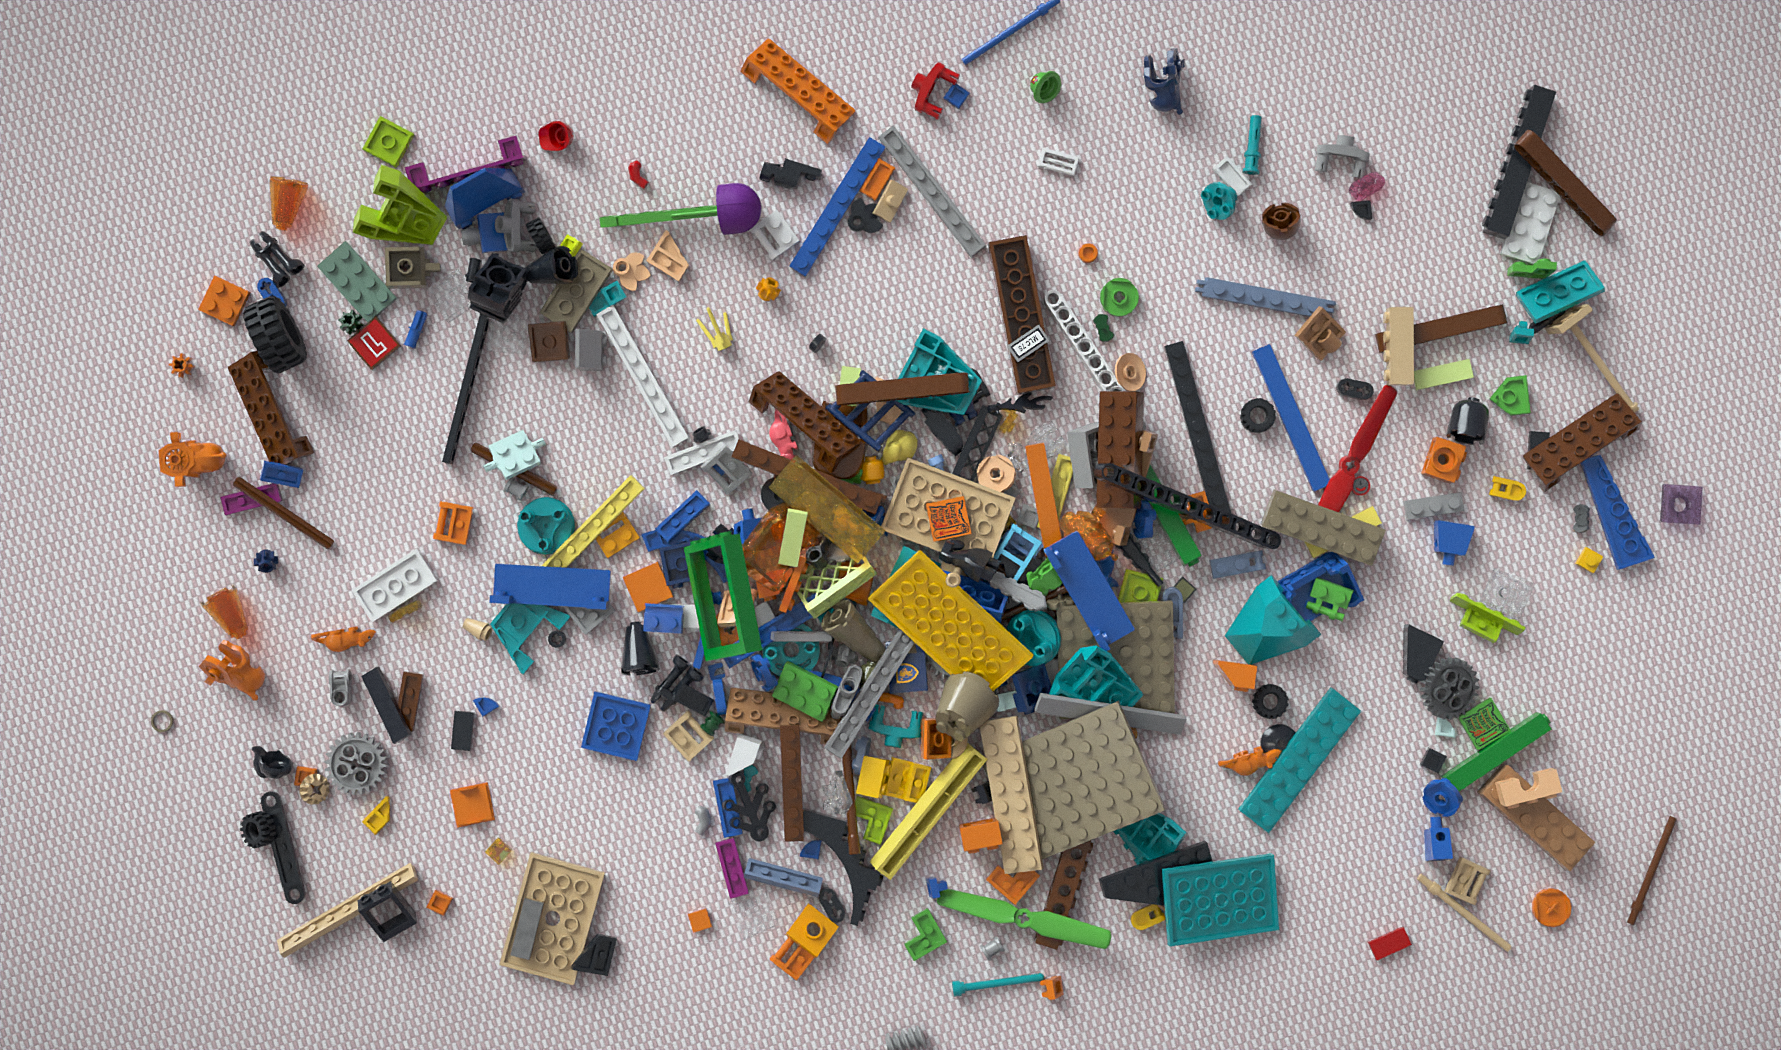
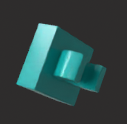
(1521, 334)

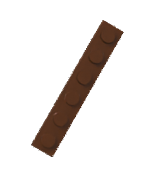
(792, 783)

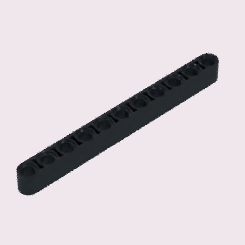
(1180, 506)

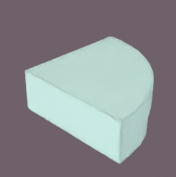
(1444, 728)

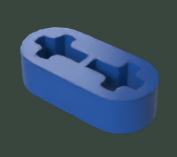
(275, 291)
(720, 697)

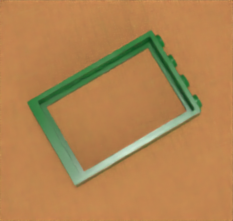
(739, 591)

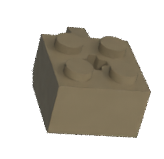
(419, 267)

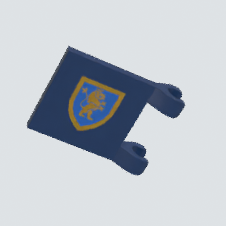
(911, 673)

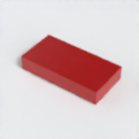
(1389, 943)

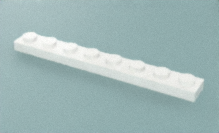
(642, 376)

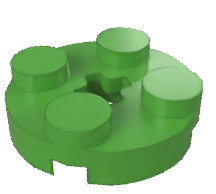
(1127, 290)

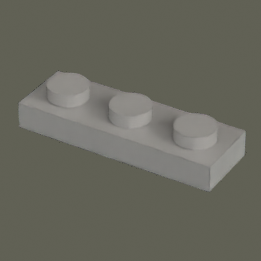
(1433, 506)

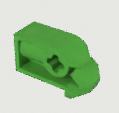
(1044, 578)

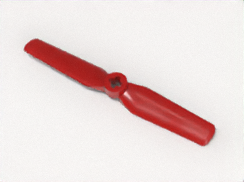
(1342, 481)

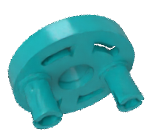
(807, 649)

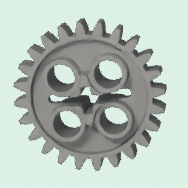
(361, 747)

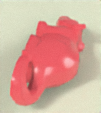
(780, 436)

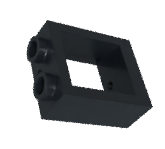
(396, 924)

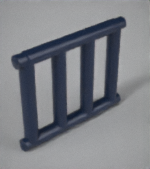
(862, 432)

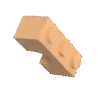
(1545, 785)

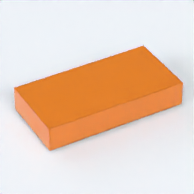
(877, 179)

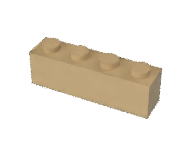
(1399, 346)

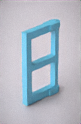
(1001, 550)

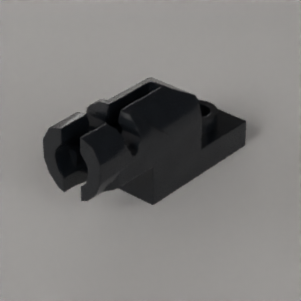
(789, 174)

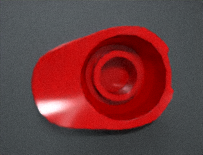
(555, 136)

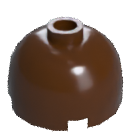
(1281, 221)

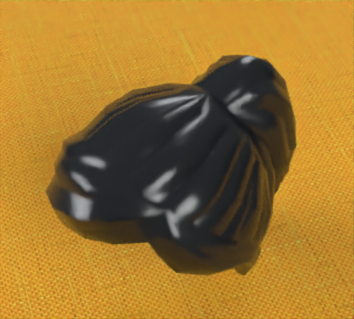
(271, 763)

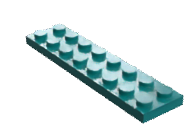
(1299, 760)

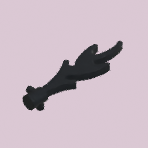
(1019, 405)

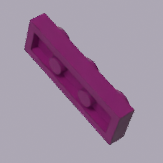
(241, 502)
(732, 867)

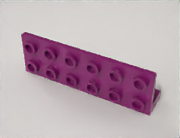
(510, 152)

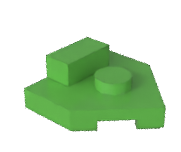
(1513, 396)

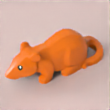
(341, 641)
(1248, 763)

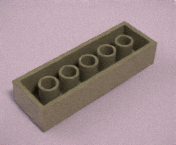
(1322, 527)

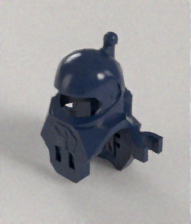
(1166, 89)

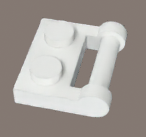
(780, 232)

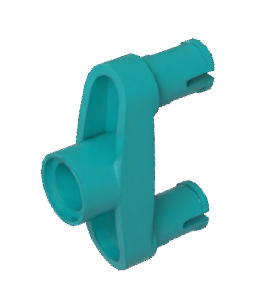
(893, 734)

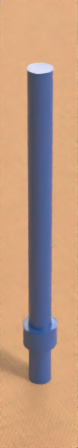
(1041, 10)

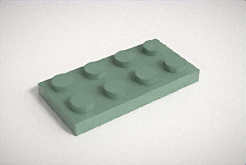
(357, 281)

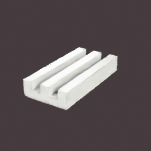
(1058, 162)

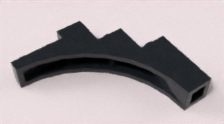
(862, 877)

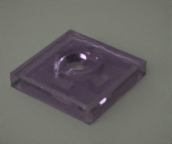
(1690, 494)

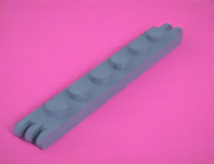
(1262, 297)

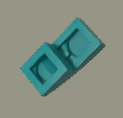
(607, 297)

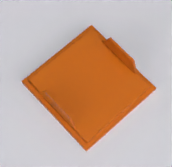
(472, 804)

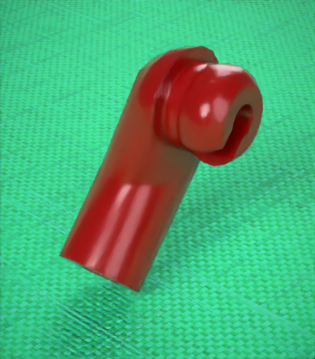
(634, 173)

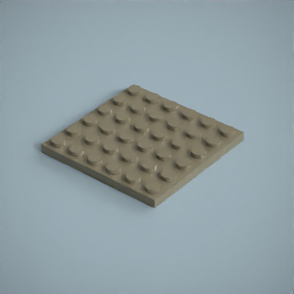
(1143, 653)

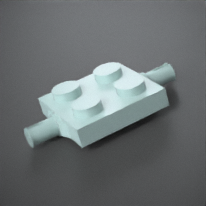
(514, 454)

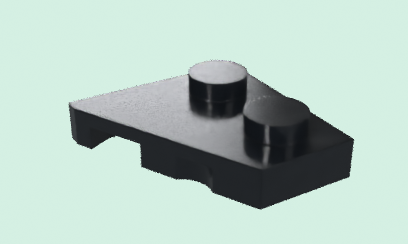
(596, 956)

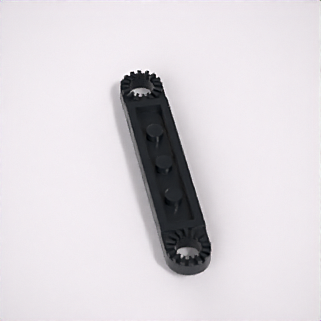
(283, 849)

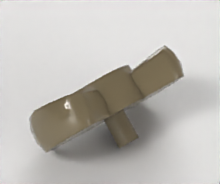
(1053, 604)

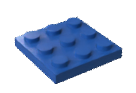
(616, 726)

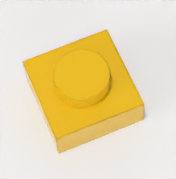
(1589, 560)

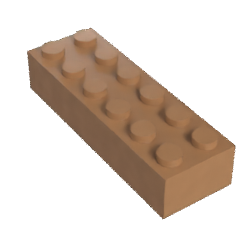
(1540, 822)

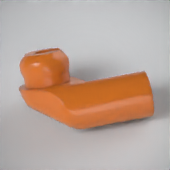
(896, 700)

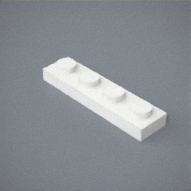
(699, 453)

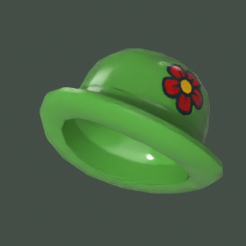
(1045, 86)

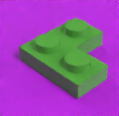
(1539, 270)
(929, 937)

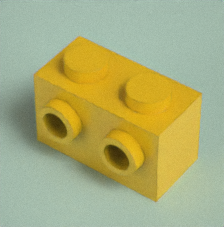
(873, 777)

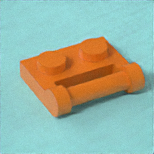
(459, 523)
(796, 963)

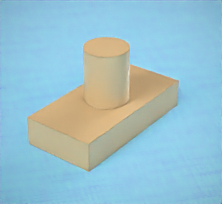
(890, 201)

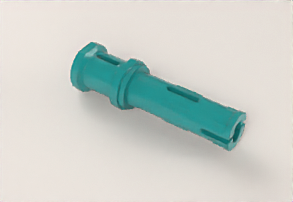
(1252, 154)

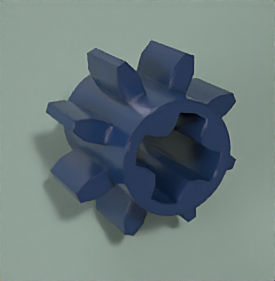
(266, 561)

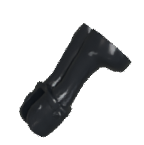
(292, 266)
(680, 666)

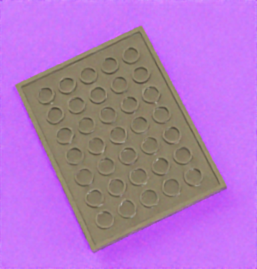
(1087, 780)

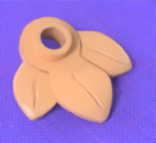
(634, 270)

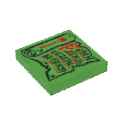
(1483, 723)

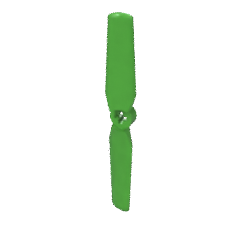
(1042, 922)

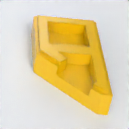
(378, 816)

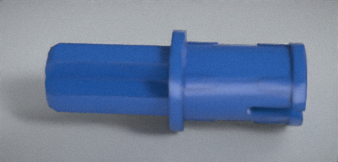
(415, 329)

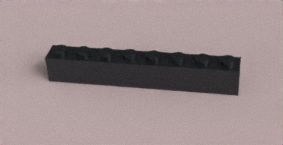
(1515, 168)

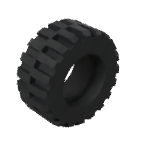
(275, 334)

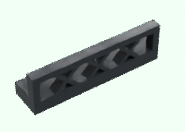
(972, 438)

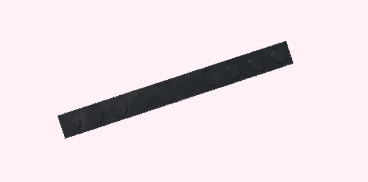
(1196, 426)

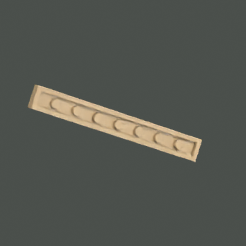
(340, 914)

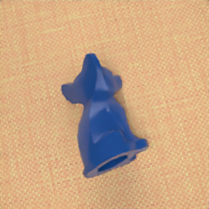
(1106, 567)

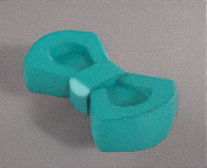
(749, 772)

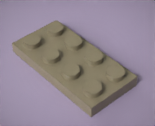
(572, 300)

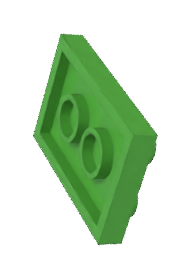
(805, 691)

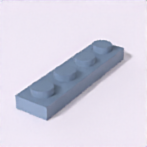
(783, 877)

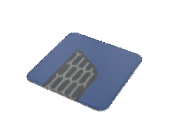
(716, 671)

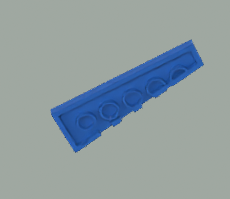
(1620, 529)

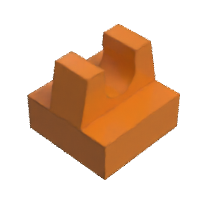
(1054, 987)

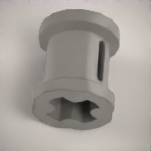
(516, 488)
(992, 948)

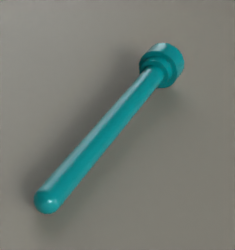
(959, 987)

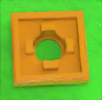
(799, 933)

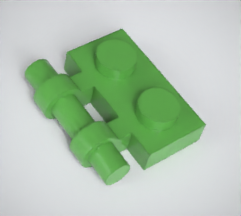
(1332, 594)

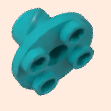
(1219, 200)

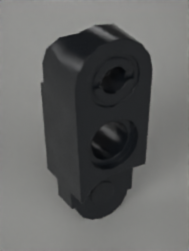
(943, 431)

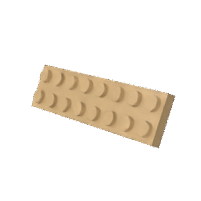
(1011, 795)

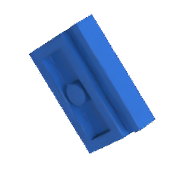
(663, 618)

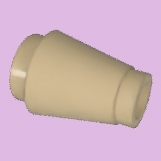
(478, 629)

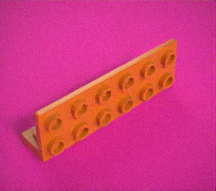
(800, 86)

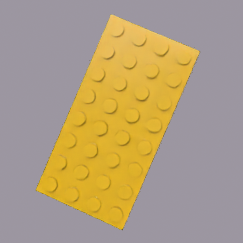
(948, 623)

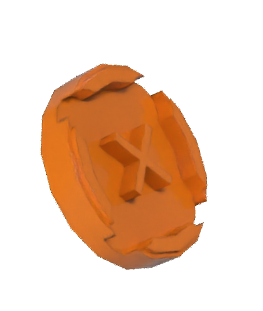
(1551, 907)

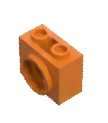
(1454, 455)

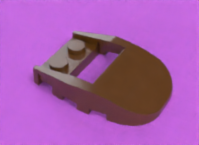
(851, 462)

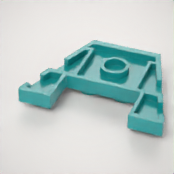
(518, 622)

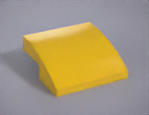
(907, 780)

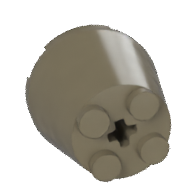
(965, 705)

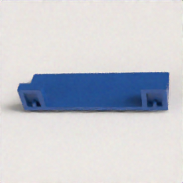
(551, 586)
(1089, 589)

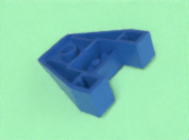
(481, 192)

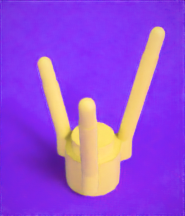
(721, 340)

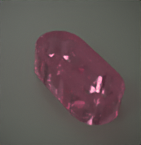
(1366, 186)

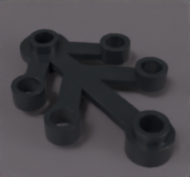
(750, 809)

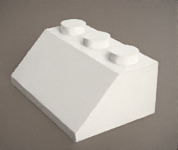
(745, 752)

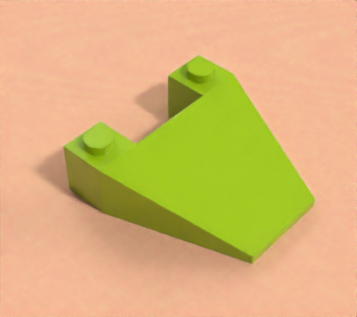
(404, 214)

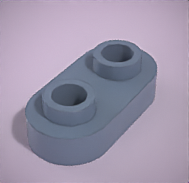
(863, 749)

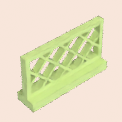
(827, 598)

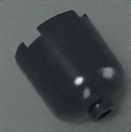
(1468, 421)

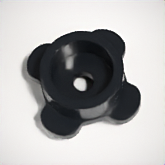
(701, 434)

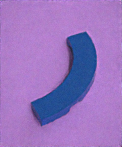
(654, 541)

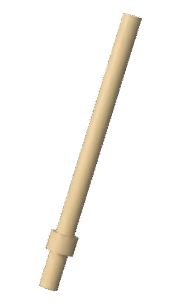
(1435, 889)

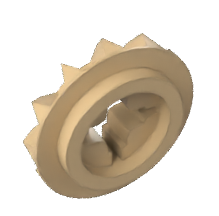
(306, 789)

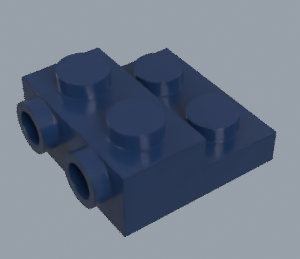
(675, 565)
(1028, 686)

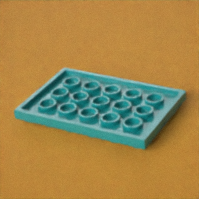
(1220, 899)

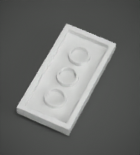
(1531, 224)
(394, 585)

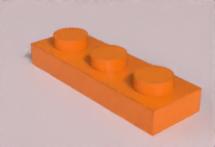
(794, 585)

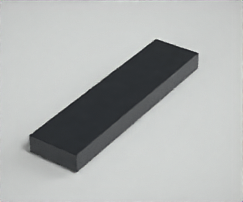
(386, 705)

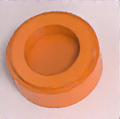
(1088, 253)

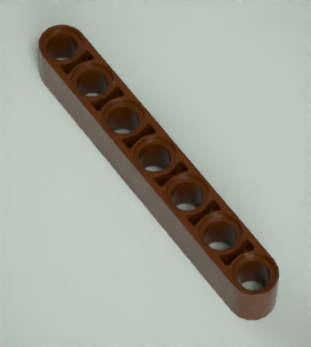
(1565, 183)
(1453, 325)
(902, 389)

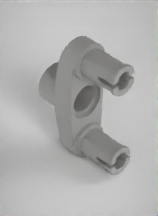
(1345, 148)
(510, 225)
(843, 697)

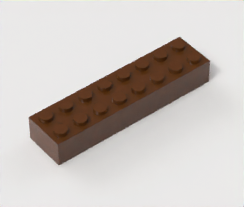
(1020, 311)

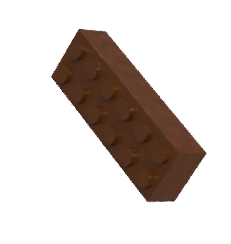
(1118, 443)

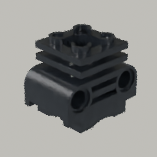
(497, 288)

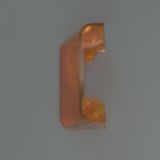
(764, 547)

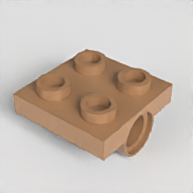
(1320, 334)

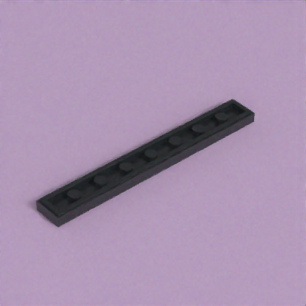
(466, 389)

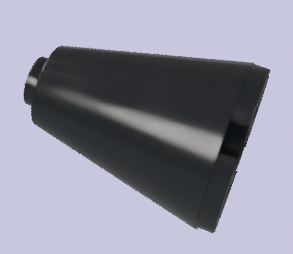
(554, 267)
(638, 652)

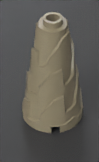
(851, 629)

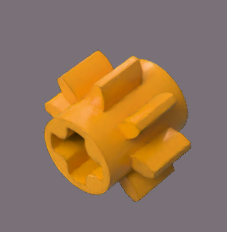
(768, 289)

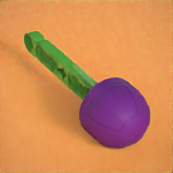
(736, 208)

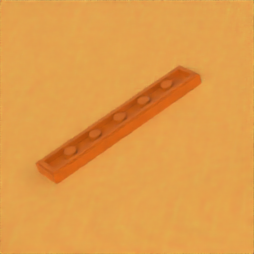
(1043, 494)

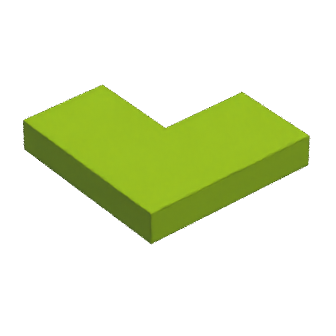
(878, 817)

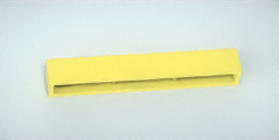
(927, 811)

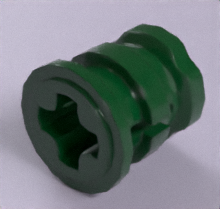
(712, 723)

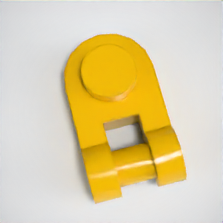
(1514, 489)
(1141, 920)

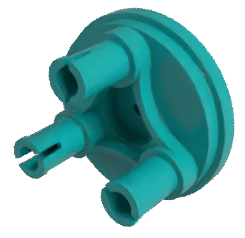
(545, 525)
(1038, 634)

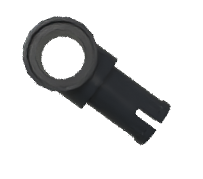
(819, 550)

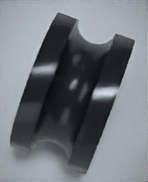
(559, 633)

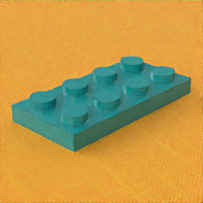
(1560, 291)

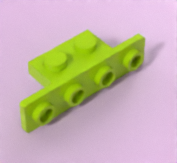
(1483, 620)

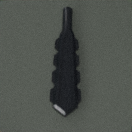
(1139, 559)

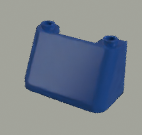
(1329, 567)

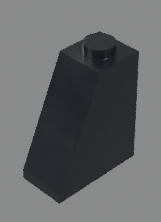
(1418, 652)

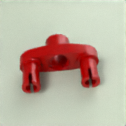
(925, 85)

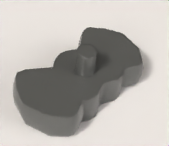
(1581, 518)

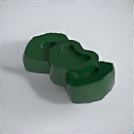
(1104, 333)

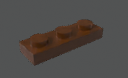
(410, 697)

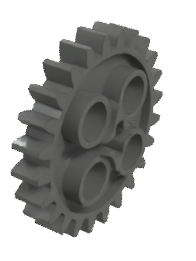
(1449, 688)

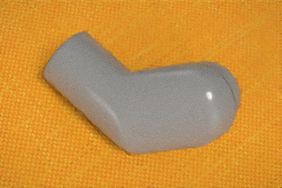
(704, 818)

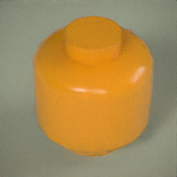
(873, 470)

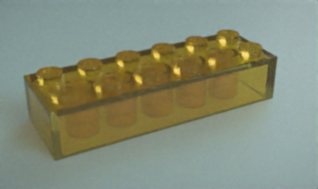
(827, 509)

